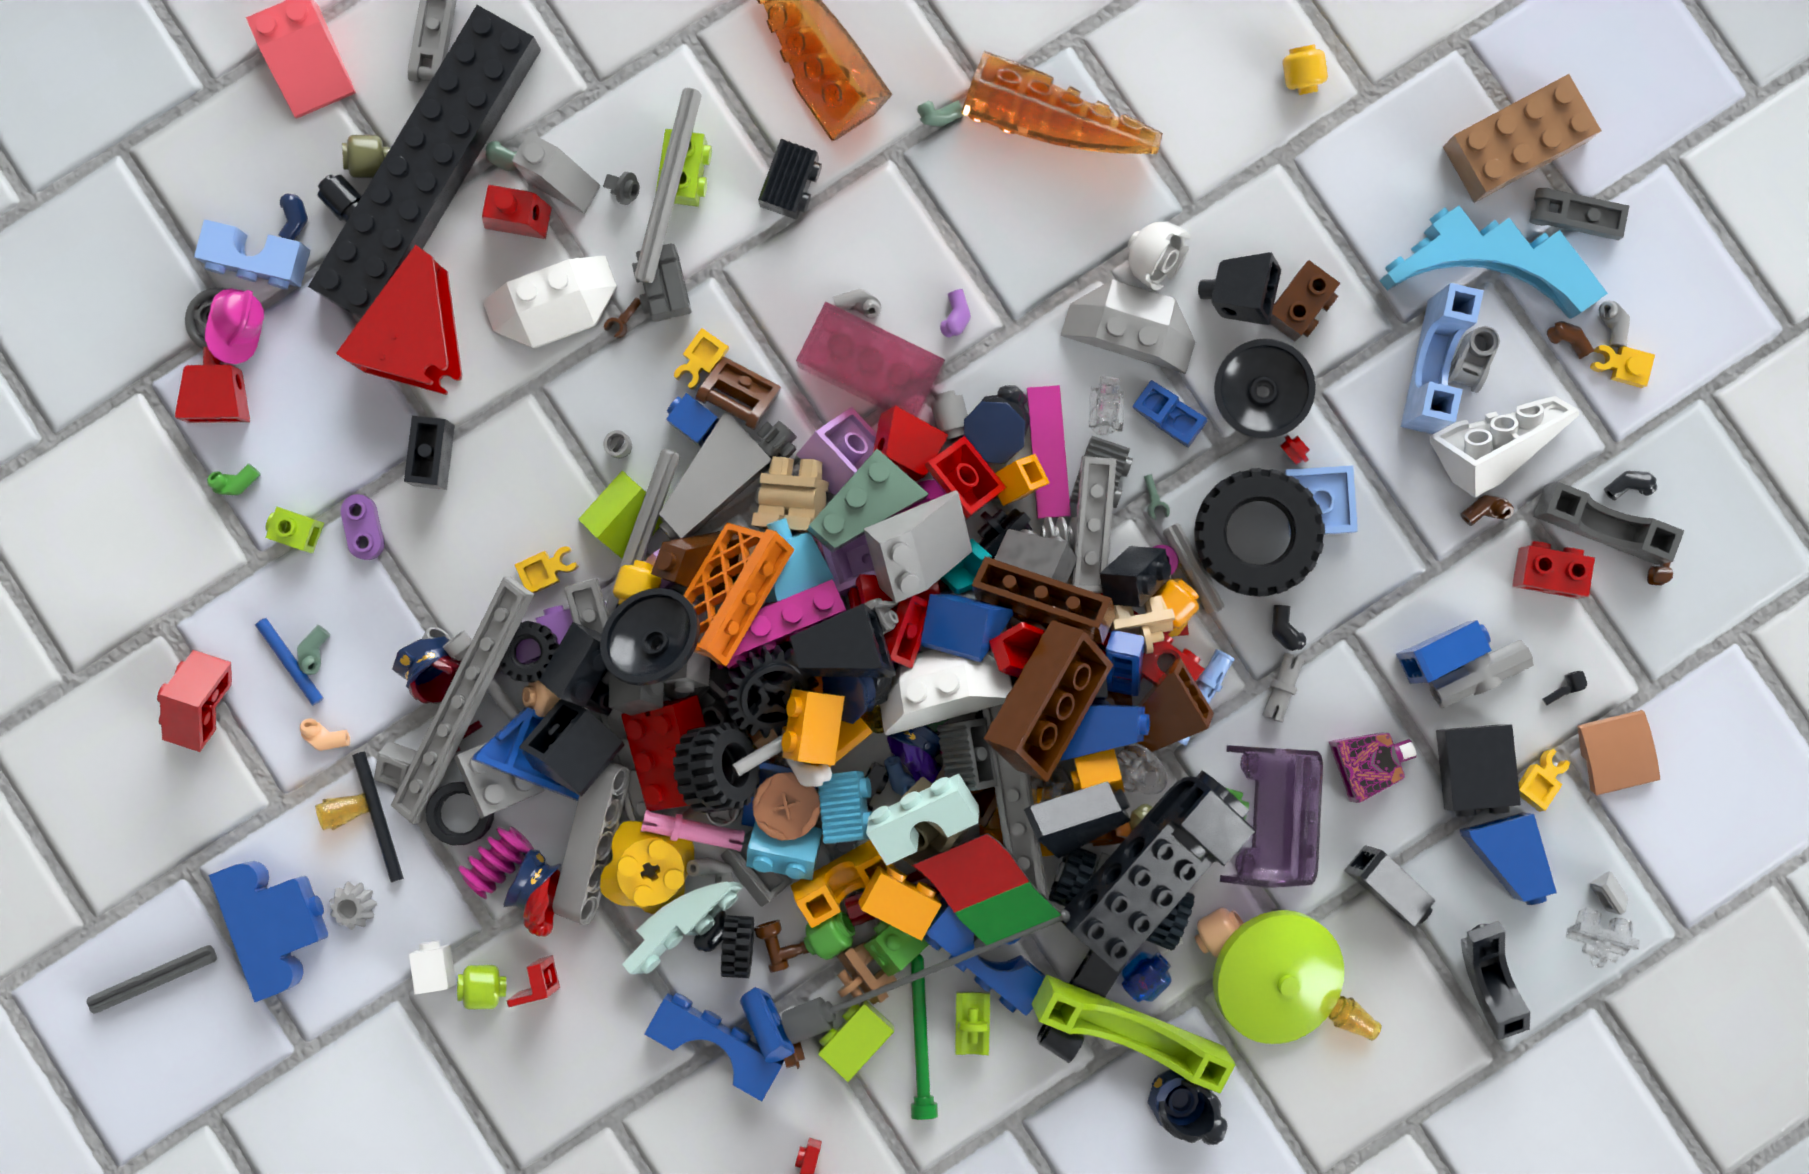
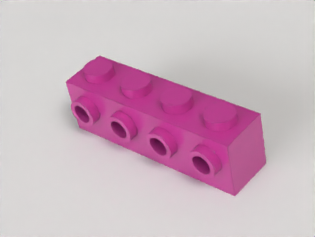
(788, 617)

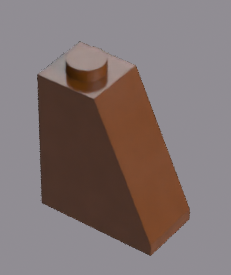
(682, 558)
(1174, 708)

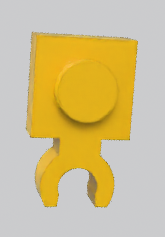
(703, 354)
(1628, 365)
(541, 570)
(1539, 783)

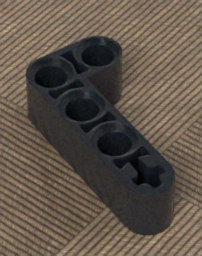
(1094, 977)

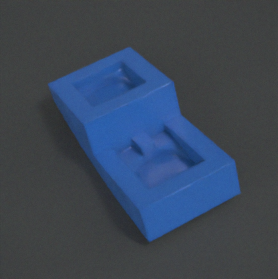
(1169, 413)

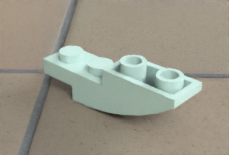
(688, 915)

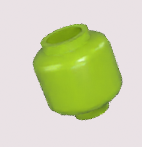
(480, 987)

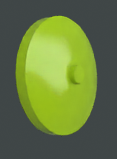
(1278, 977)

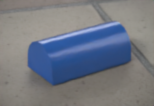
(766, 1025)

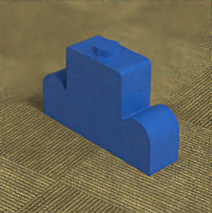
(268, 924)

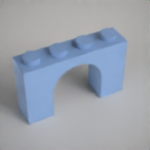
(1430, 401)

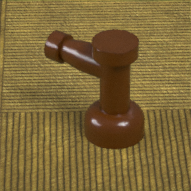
(777, 955)

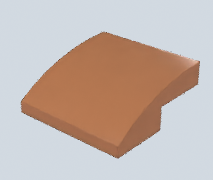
(1619, 752)

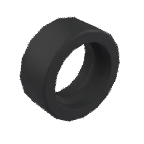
(436, 824)

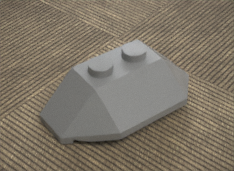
(1132, 325)

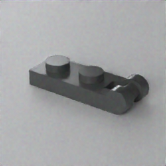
(1580, 213)

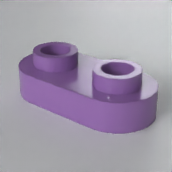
(361, 526)

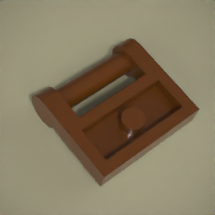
(742, 385)

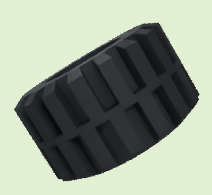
(706, 769)

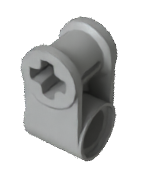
(1471, 364)

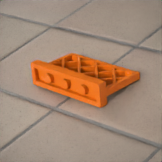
(743, 598)

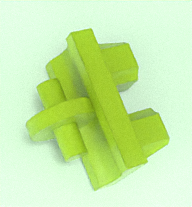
(972, 1023)

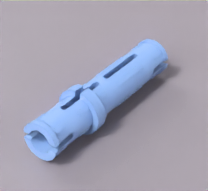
(1212, 677)

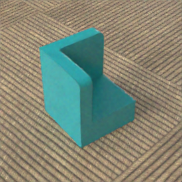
(961, 576)

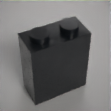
(1478, 769)

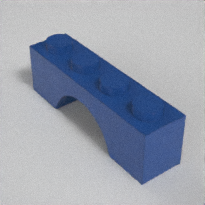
(1013, 979)
(680, 1023)

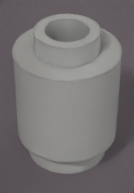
(950, 414)

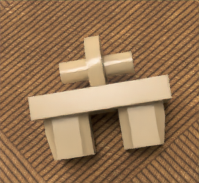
(1149, 625)

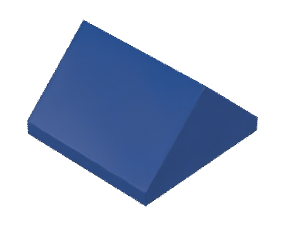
(962, 625)

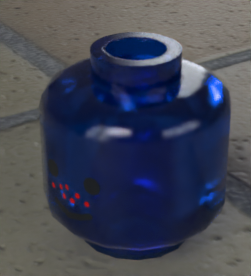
(1146, 976)

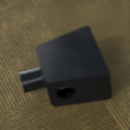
(1244, 288)

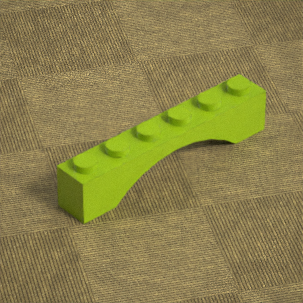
(1087, 1013)

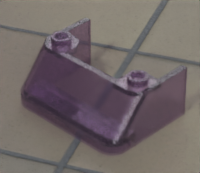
(1284, 817)

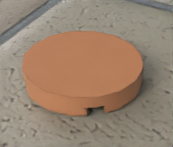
(785, 807)

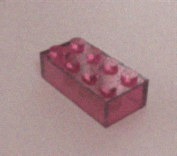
(869, 361)

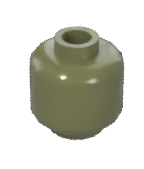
(363, 155)

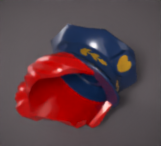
(535, 892)

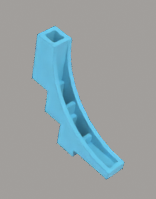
(1545, 263)

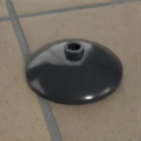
(1268, 365)
(643, 624)

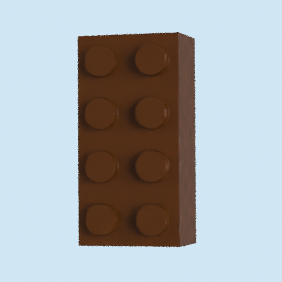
(1049, 700)

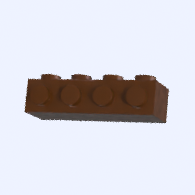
(1043, 598)

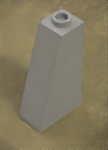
(715, 477)

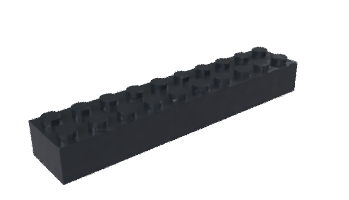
(427, 160)

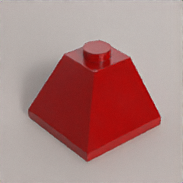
(965, 471)

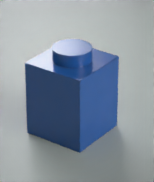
(691, 419)

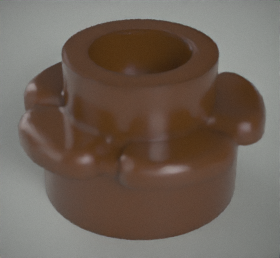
(793, 1060)

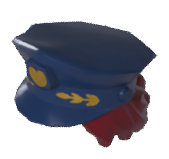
(426, 669)

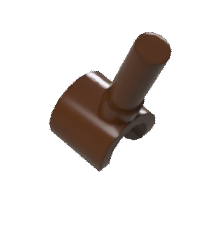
(623, 319)
(1660, 575)

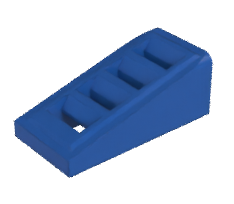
(1126, 654)

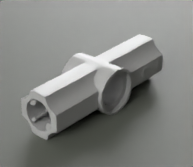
(1481, 674)

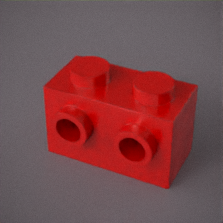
(1553, 571)

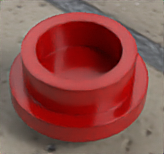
(1295, 449)

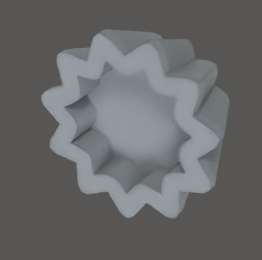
(352, 905)

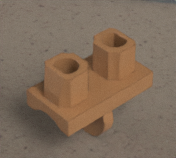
(855, 963)

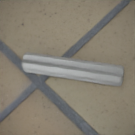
(1193, 569)

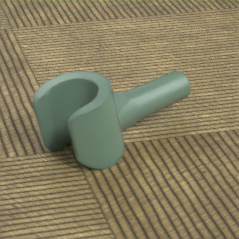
(1154, 498)

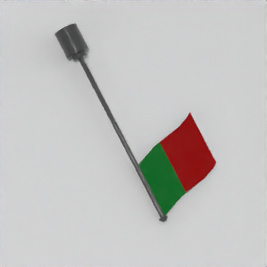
(986, 895)

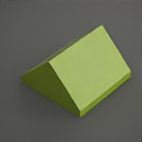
(615, 513)

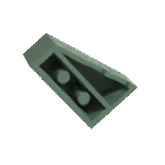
(869, 497)

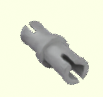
(1283, 687)

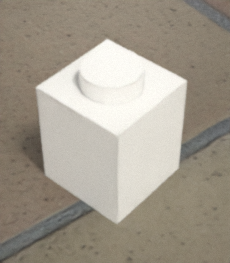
(432, 968)

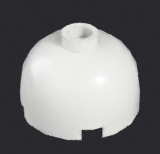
(1157, 253)

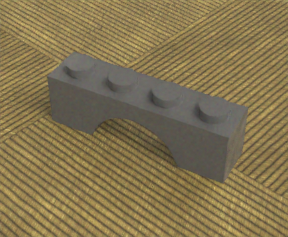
(1632, 534)

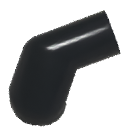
(1284, 631)

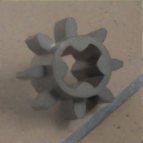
(777, 440)

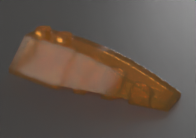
(826, 64)
(1030, 105)

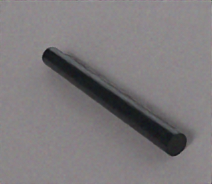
(377, 816)

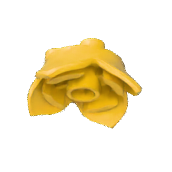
(631, 850)

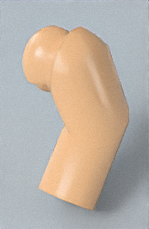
(321, 738)

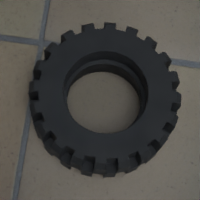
(1292, 500)

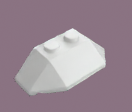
(552, 301)
(941, 689)

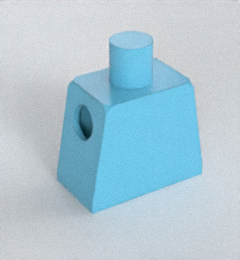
(804, 568)

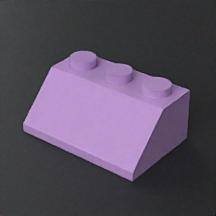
(841, 448)

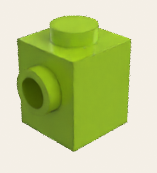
(293, 529)

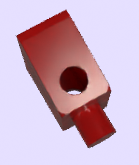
(512, 212)
(212, 393)
(908, 441)

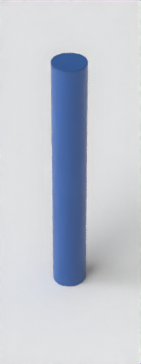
(289, 661)

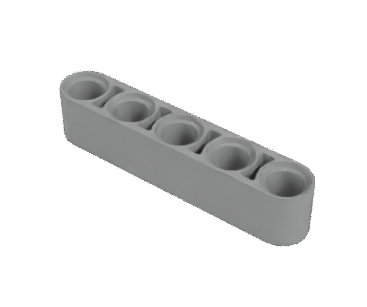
(590, 845)

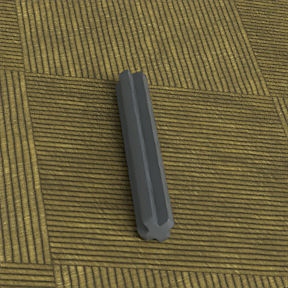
(151, 979)

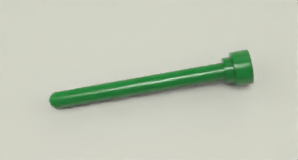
(924, 1105)

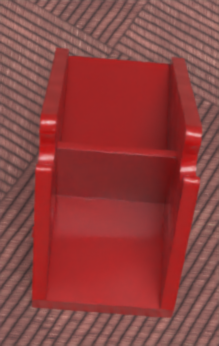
(409, 328)

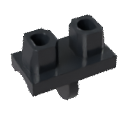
(997, 526)

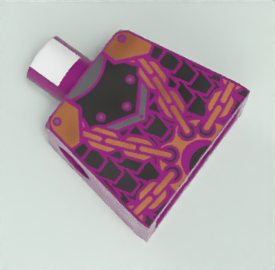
(1370, 763)

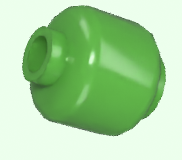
(830, 936)

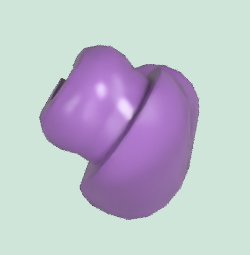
(958, 317)

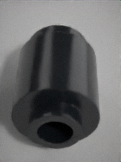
(338, 196)

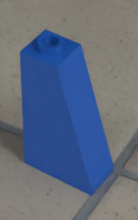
(1108, 728)

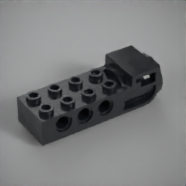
(1157, 866)

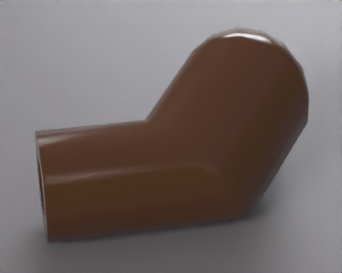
(1571, 334)
(1488, 506)

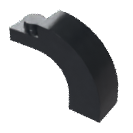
(1492, 982)

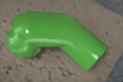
(233, 484)

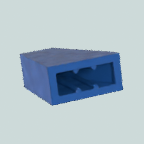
(1444, 652)
(1514, 855)

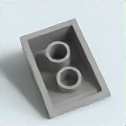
(918, 546)

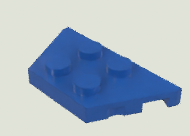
(504, 753)

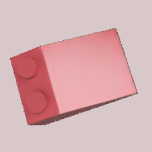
(301, 55)

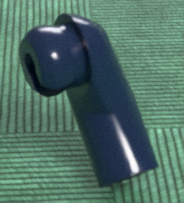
(295, 215)

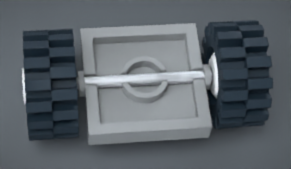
(1077, 870)

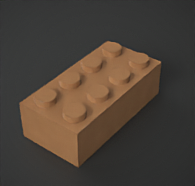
(1521, 138)

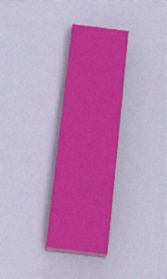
(1049, 447)

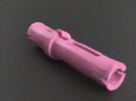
(691, 830)

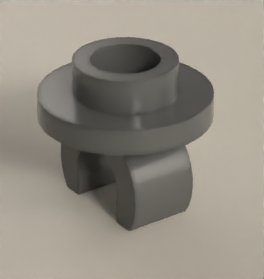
(624, 187)

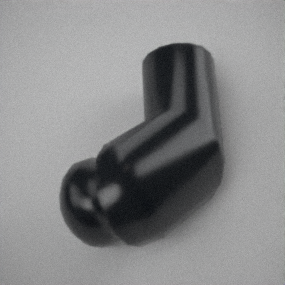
(1636, 480)
(713, 937)

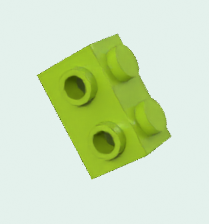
(692, 183)

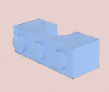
(223, 248)

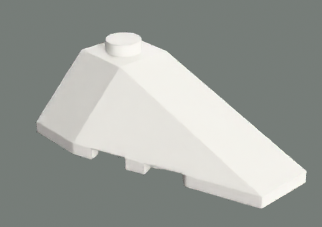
(1491, 450)

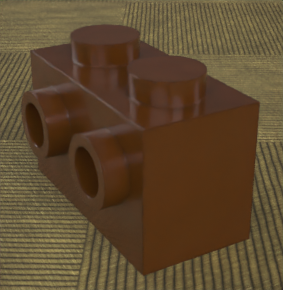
(1302, 301)

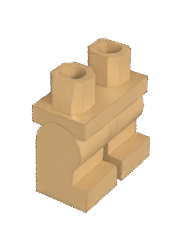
(791, 496)

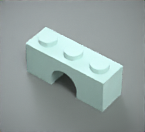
(944, 803)

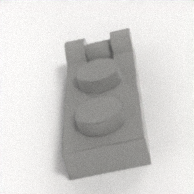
(430, 37)

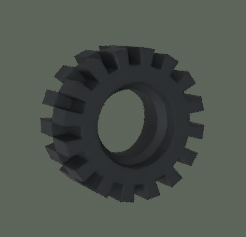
(548, 646)
(737, 946)

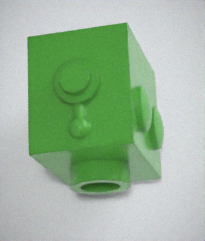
(893, 948)

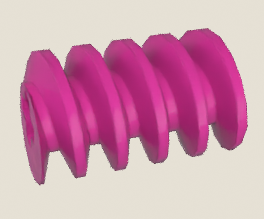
(496, 861)

